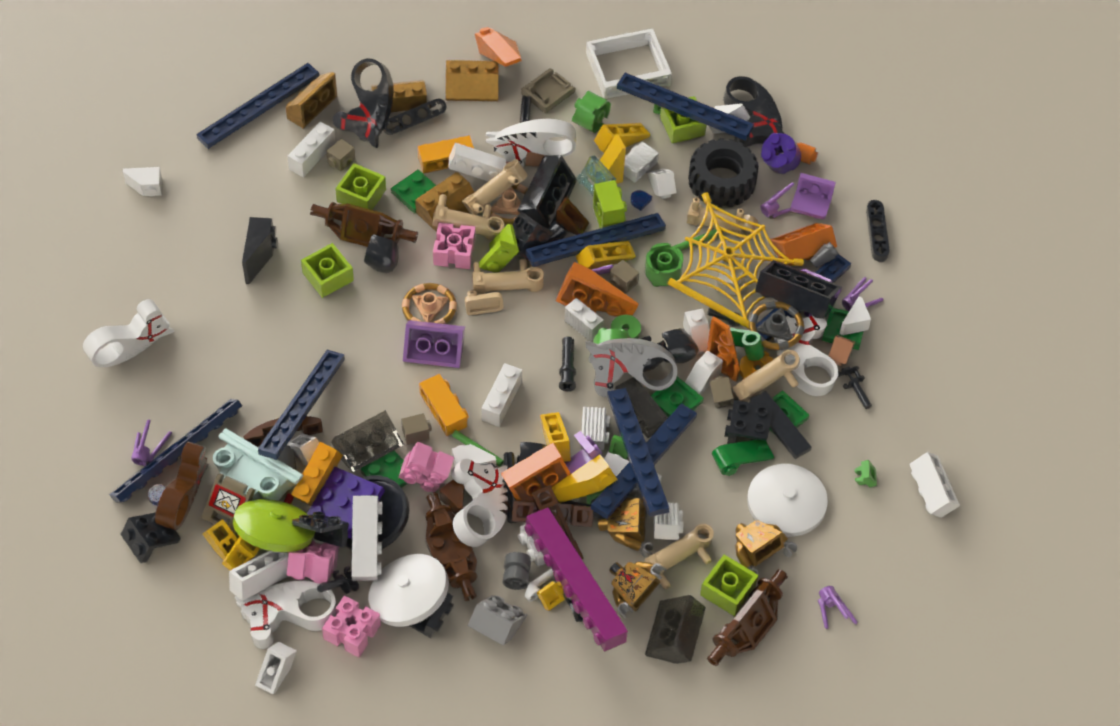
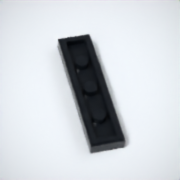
(783, 427)

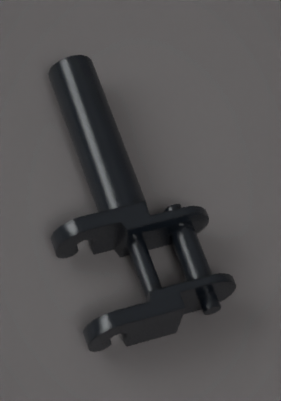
(855, 384)
(340, 581)

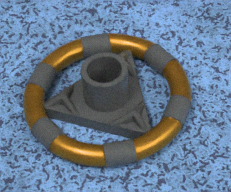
(777, 325)

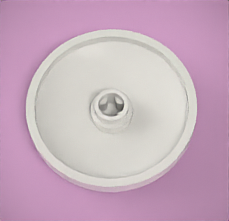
(788, 498)
(409, 590)

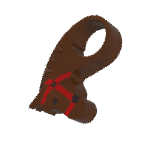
(180, 493)

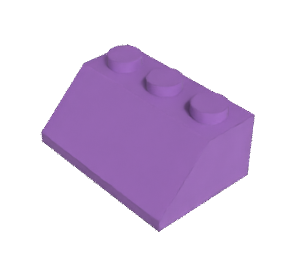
(433, 343)

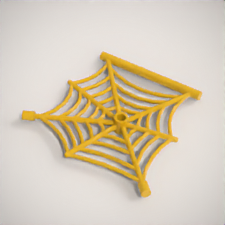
(728, 256)

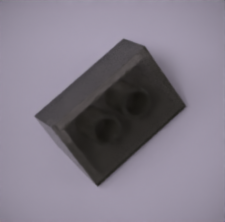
(367, 441)
(676, 629)

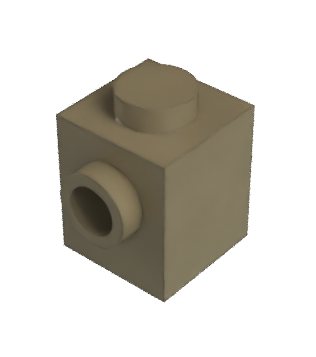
(340, 155)
(623, 276)
(722, 392)
(416, 428)

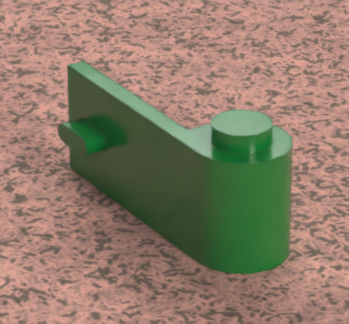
(750, 341)
(731, 456)

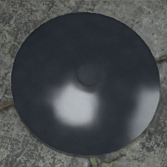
(394, 510)

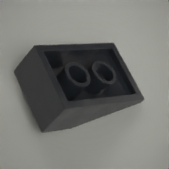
(258, 247)

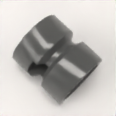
(516, 570)

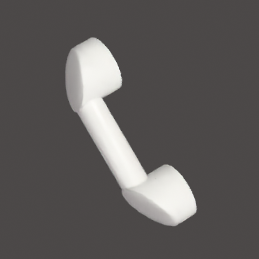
(533, 587)

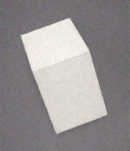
(857, 318)

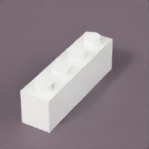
(365, 538)

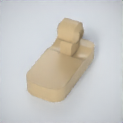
(483, 303)

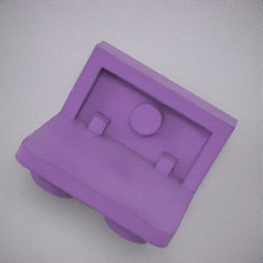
(813, 196)
(589, 452)

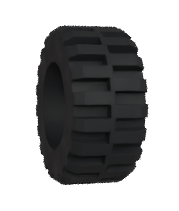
(723, 155)

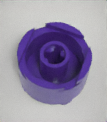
(773, 149)

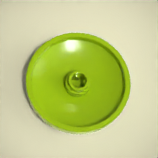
(270, 525)

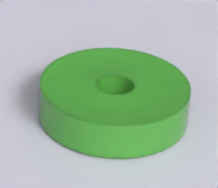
(628, 322)

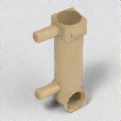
(512, 174)
(697, 212)
(457, 218)
(526, 278)
(767, 375)
(683, 549)

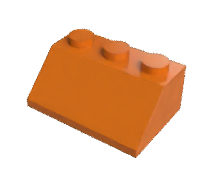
(804, 241)
(535, 473)

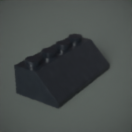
(548, 190)
(797, 289)

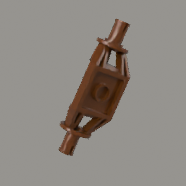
(361, 223)
(448, 549)
(752, 620)

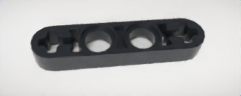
(413, 114)
(877, 230)

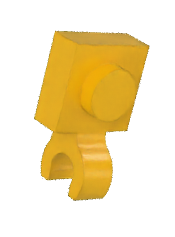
(551, 595)

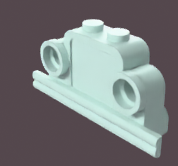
(265, 475)

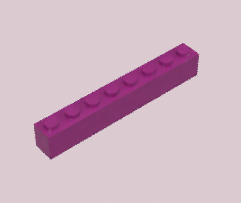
(576, 580)

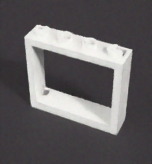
(622, 42)

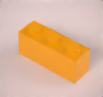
(436, 155)
(443, 404)
(316, 473)

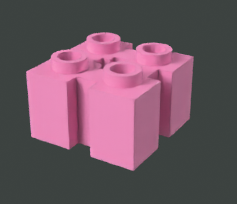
(454, 246)
(426, 467)
(314, 562)
(351, 626)

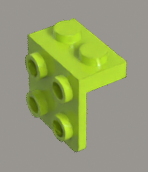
(501, 251)

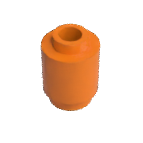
(808, 153)

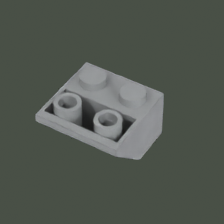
(497, 619)

